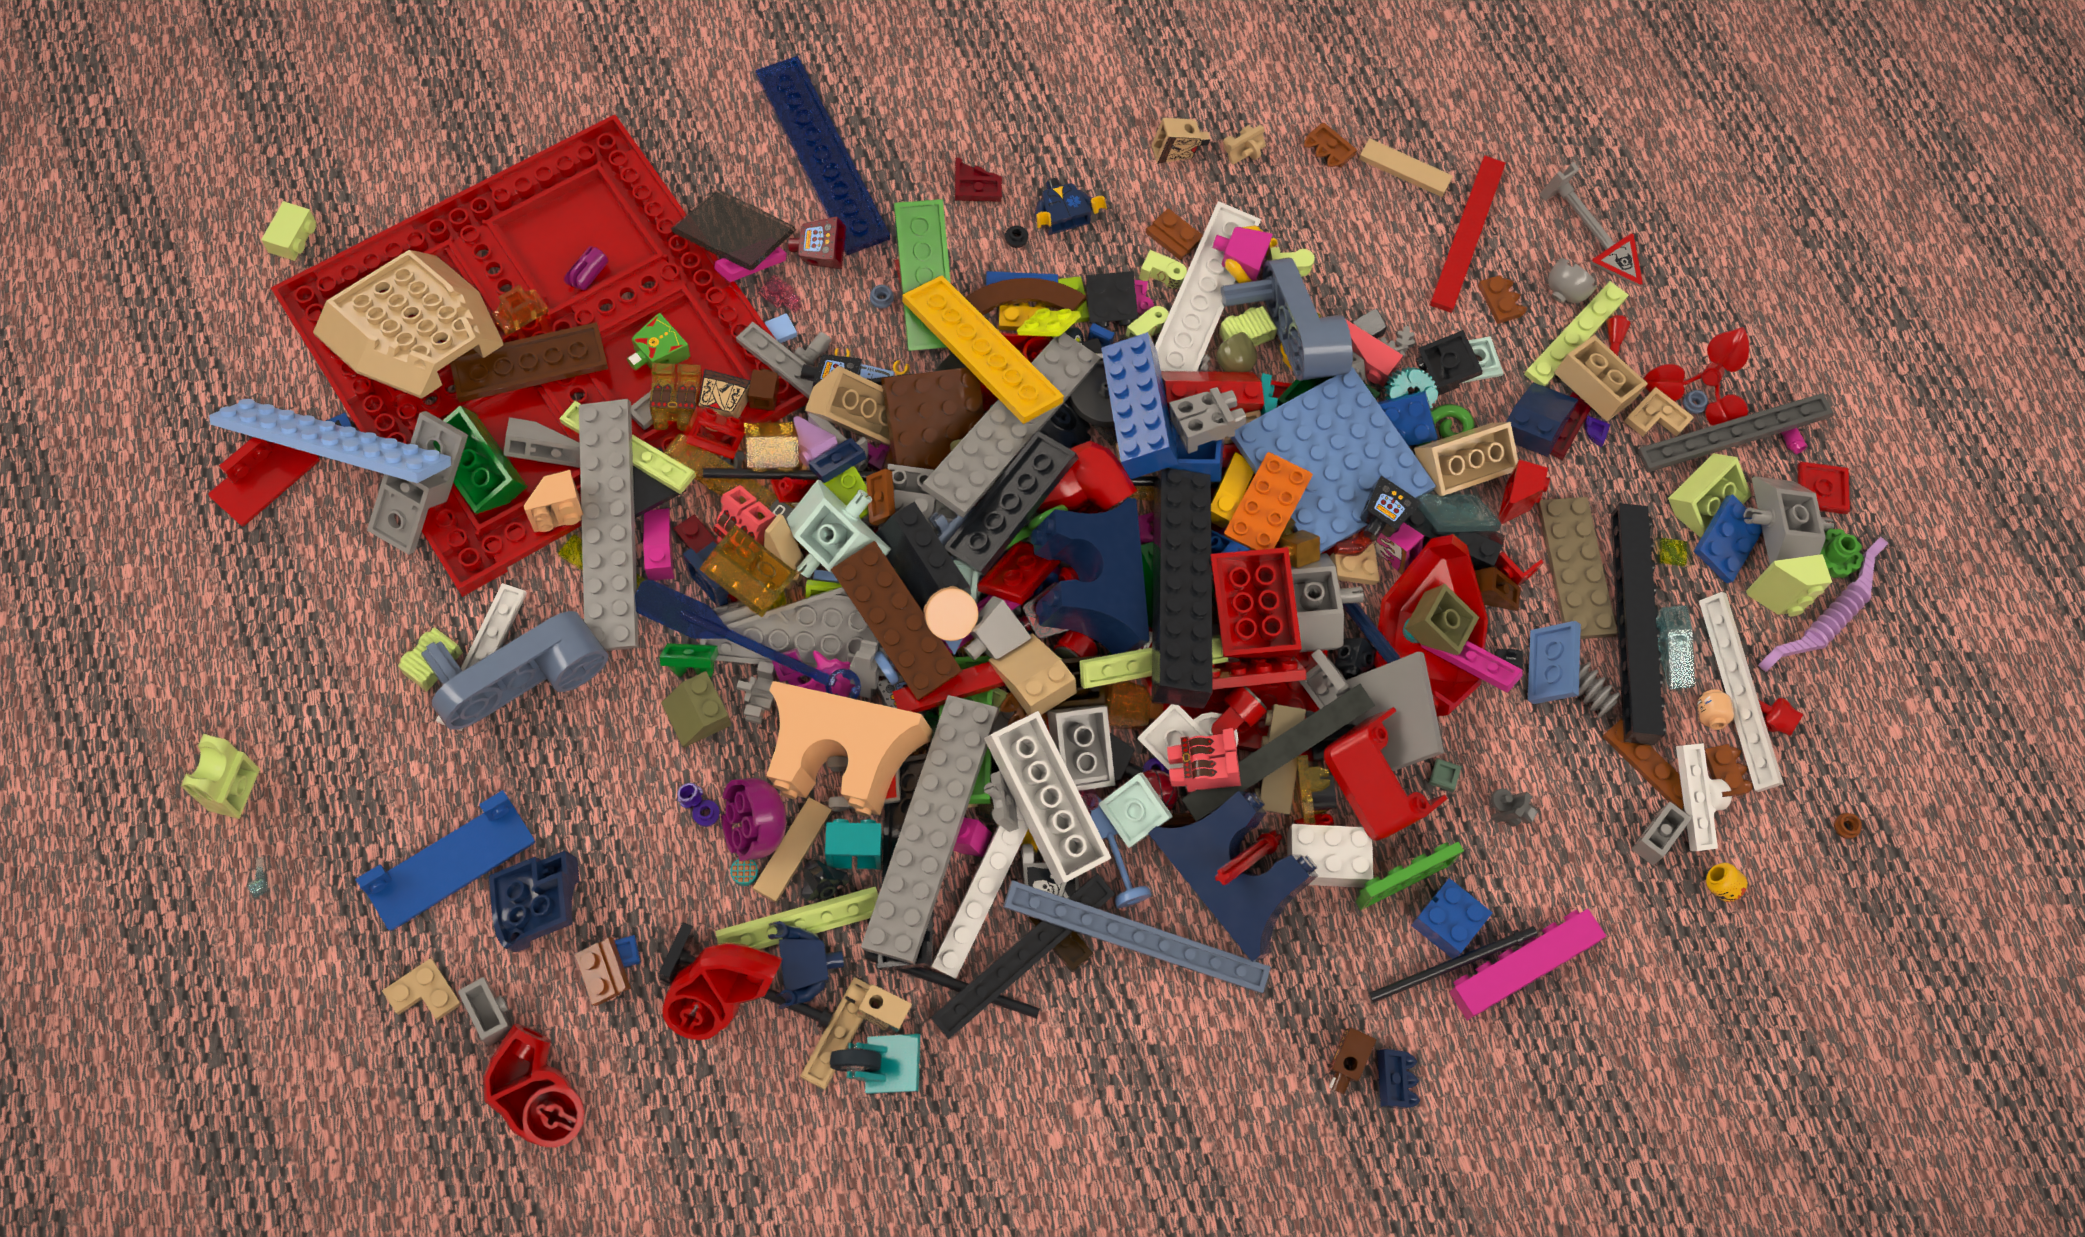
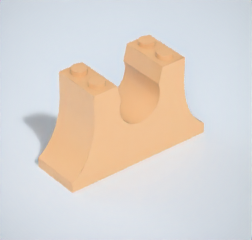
(829, 725)

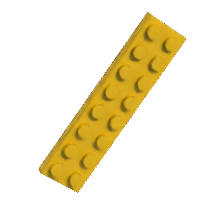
(983, 349)

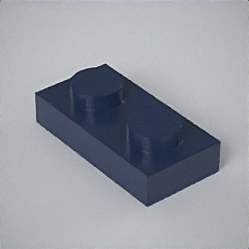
(837, 460)

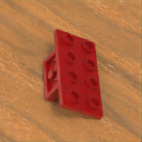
(258, 476)

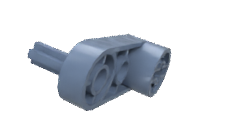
(1311, 343)
(555, 650)

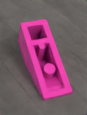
(658, 545)

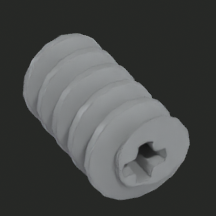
(1595, 691)

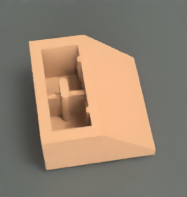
(554, 503)

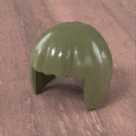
(1237, 354)

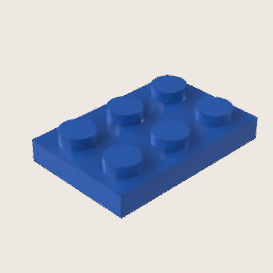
(1728, 539)

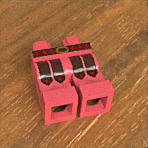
(742, 515)
(1206, 761)

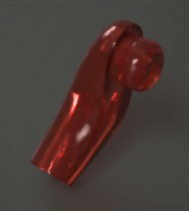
(1354, 546)

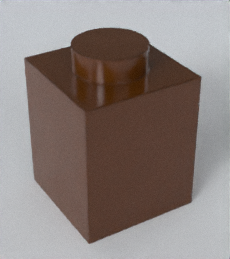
(763, 389)

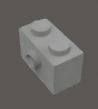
(486, 1011)

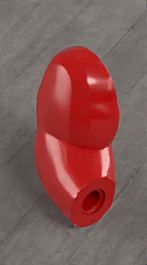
(713, 987)
(529, 1093)

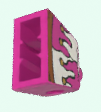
(1401, 547)

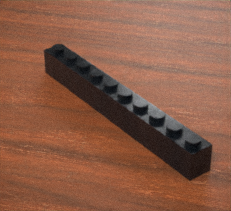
(1637, 625)

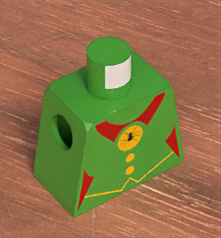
(658, 344)

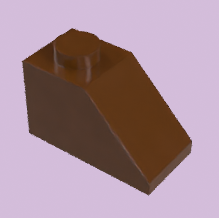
(1498, 589)

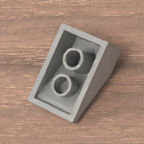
(1084, 744)

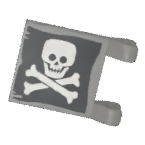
(1039, 876)

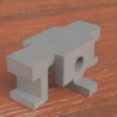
(864, 668)
(757, 695)

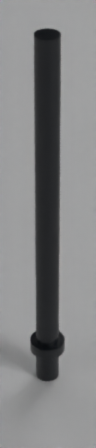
(1517, 938)
(958, 985)

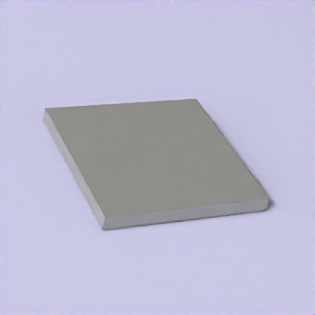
(1414, 726)

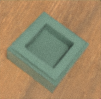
(1444, 775)

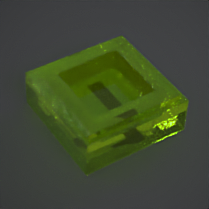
(1673, 552)

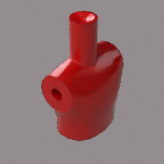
(1780, 716)

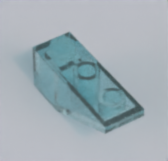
(1676, 646)

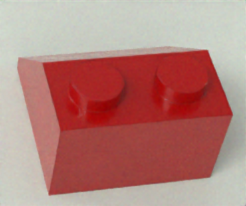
(1523, 490)

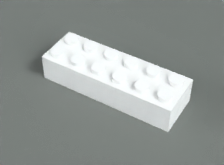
(1047, 798)

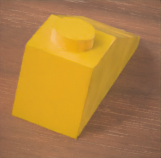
(1230, 490)

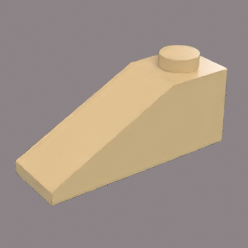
(784, 546)

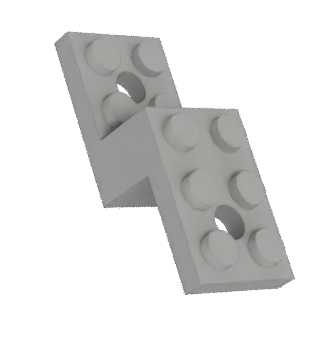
(413, 499)

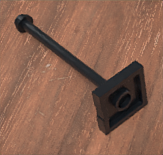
(680, 956)

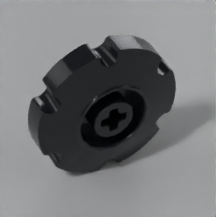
(1067, 427)

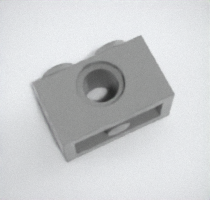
(1661, 833)

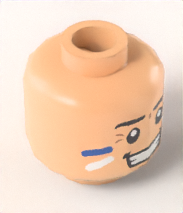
(1715, 709)

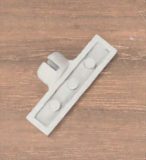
(1700, 796)

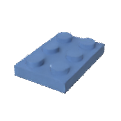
(1554, 662)

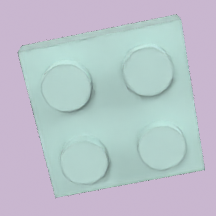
(1135, 809)

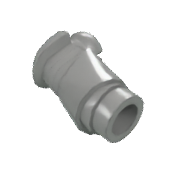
(815, 349)

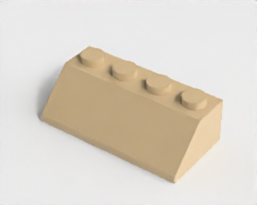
(851, 404)
(1469, 457)

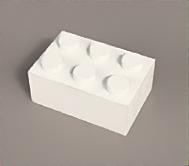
(1339, 852)

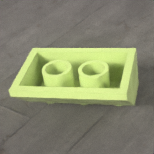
(1706, 489)
(1791, 584)

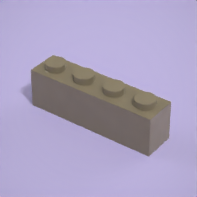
(1278, 787)

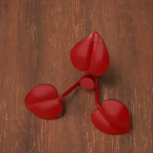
(1726, 351)

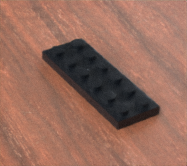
(1010, 503)

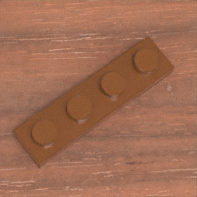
(1648, 764)

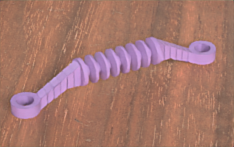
(1836, 615)

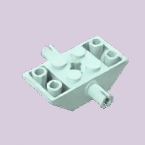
(830, 528)

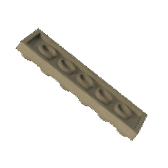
(1577, 566)

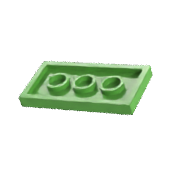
(1401, 878)

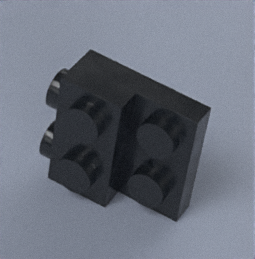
(1111, 298)
(1449, 361)

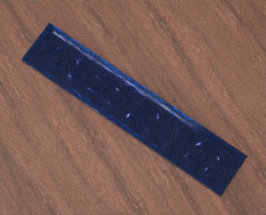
(822, 153)

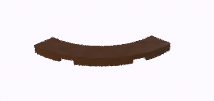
(1024, 290)

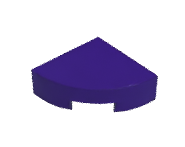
(1597, 430)

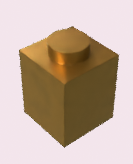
(1303, 547)

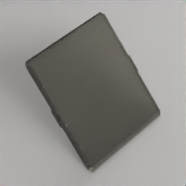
(733, 229)

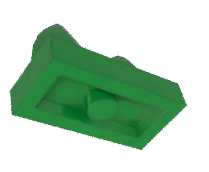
(681, 656)

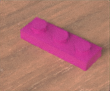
(733, 271)

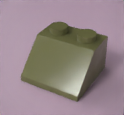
(1442, 620)
(695, 710)

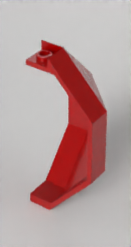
(1439, 563)

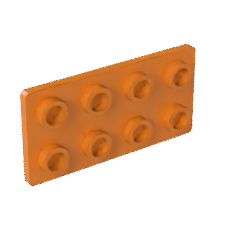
(1268, 503)

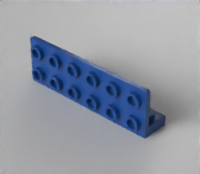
(447, 863)

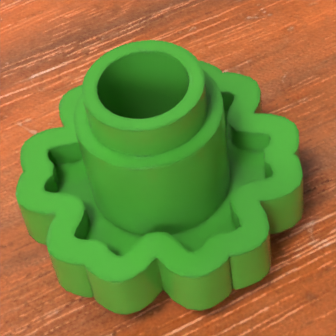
(1841, 553)

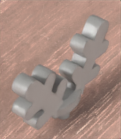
(1404, 340)

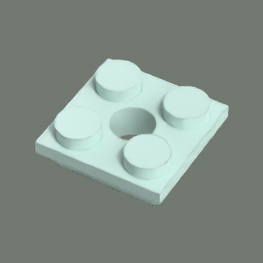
(1490, 365)

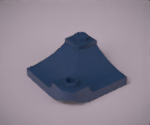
(533, 899)

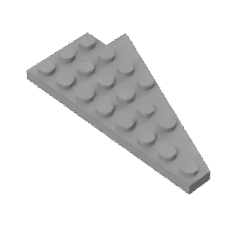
(816, 623)

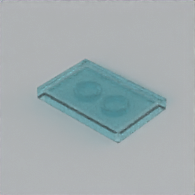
(1458, 513)

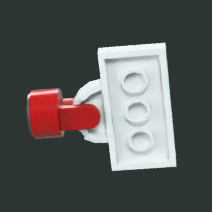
(1176, 723)

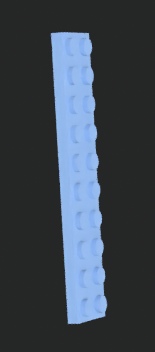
(331, 440)

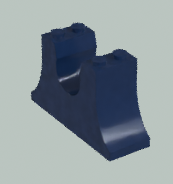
(1110, 590)
(1250, 901)

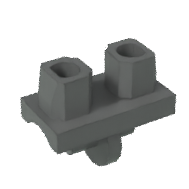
(1512, 807)

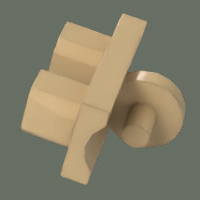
(1245, 145)

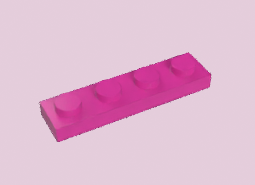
(1483, 665)

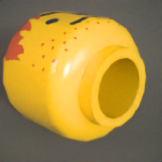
(1726, 882)

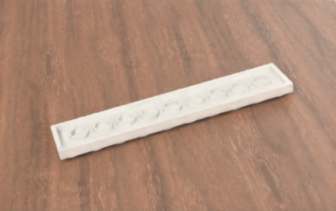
(1199, 297)

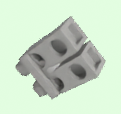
(1206, 417)

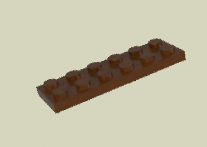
(529, 362)
(896, 620)

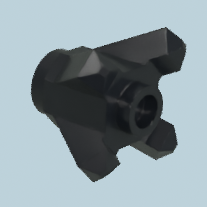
(821, 881)

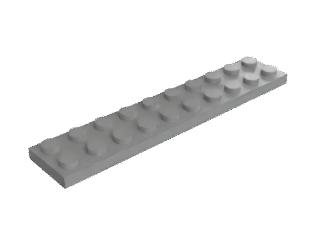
(1000, 435)
(608, 523)
(930, 830)

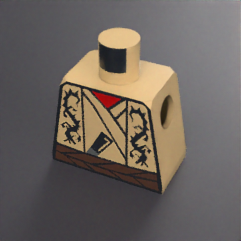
(1178, 140)
(724, 394)
(891, 1008)

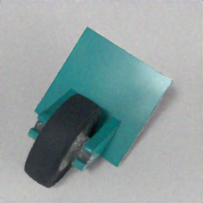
(883, 1063)

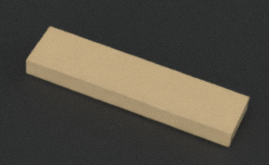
(1405, 167)
(792, 850)
(835, 1037)

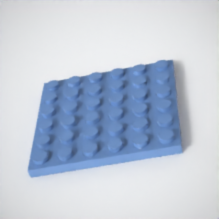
(1344, 443)

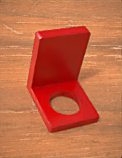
(1512, 571)

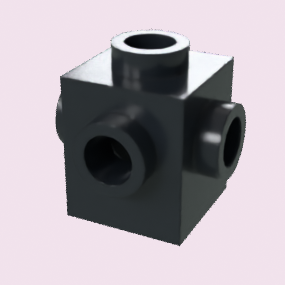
(1355, 657)

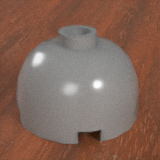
(1570, 283)

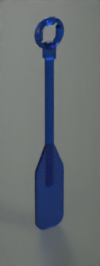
(701, 622)

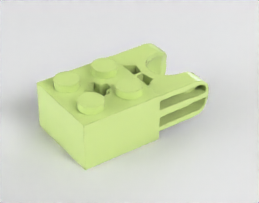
(222, 777)

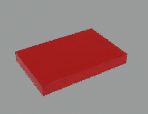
(1017, 574)

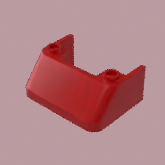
(1370, 782)

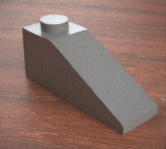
(538, 443)

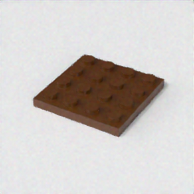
(930, 413)

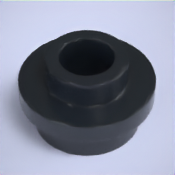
(1016, 242)

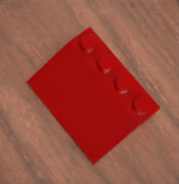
(1256, 603)

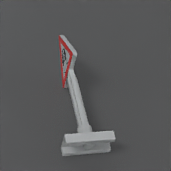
(1618, 257)

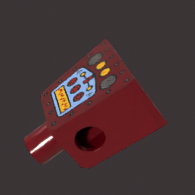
(821, 243)

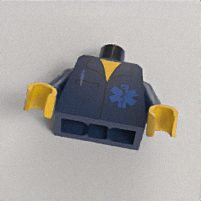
(1065, 207)

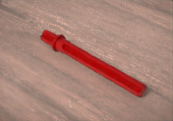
(1266, 844)

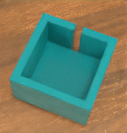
(853, 839)

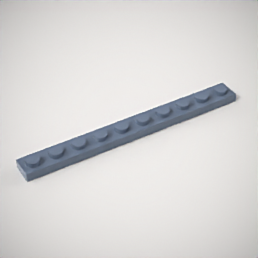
(1136, 936)

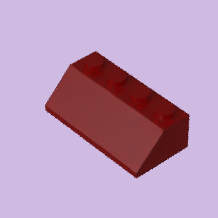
(1245, 386)

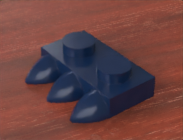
(1396, 1080)

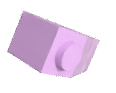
(812, 440)

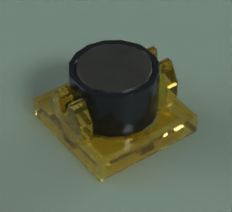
(1316, 789)

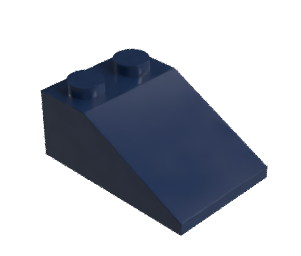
(1540, 418)

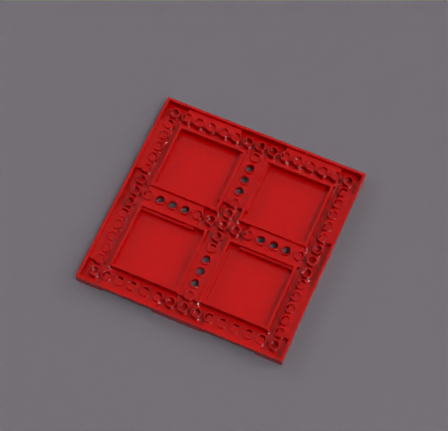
(536, 227)

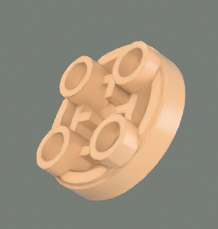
(951, 613)

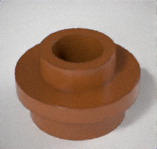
(1852, 820)

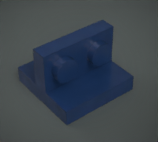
(710, 587)

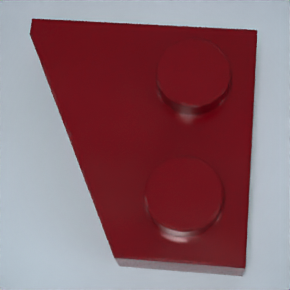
(976, 183)

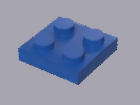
(1411, 417)

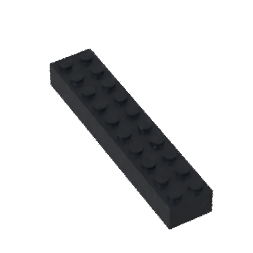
(1182, 589)

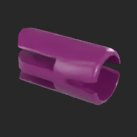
(586, 268)

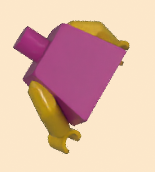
(1245, 251)

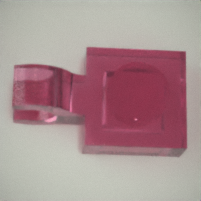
(778, 293)

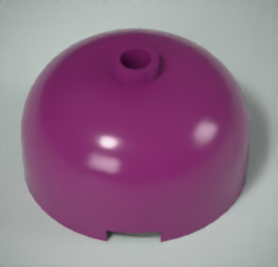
(761, 814)

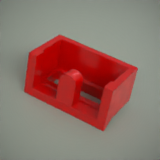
(711, 419)

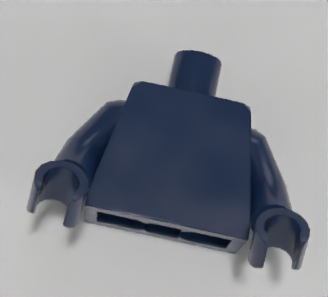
(803, 963)

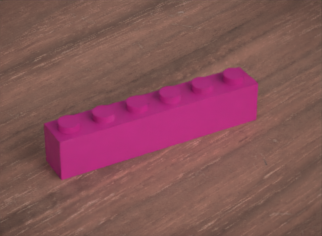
(1527, 963)

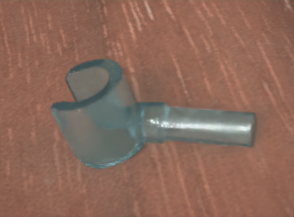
(259, 885)

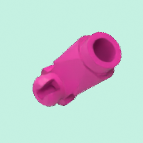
(1794, 441)

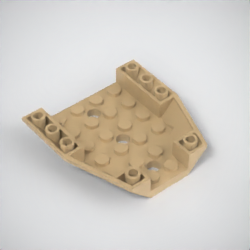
(385, 345)

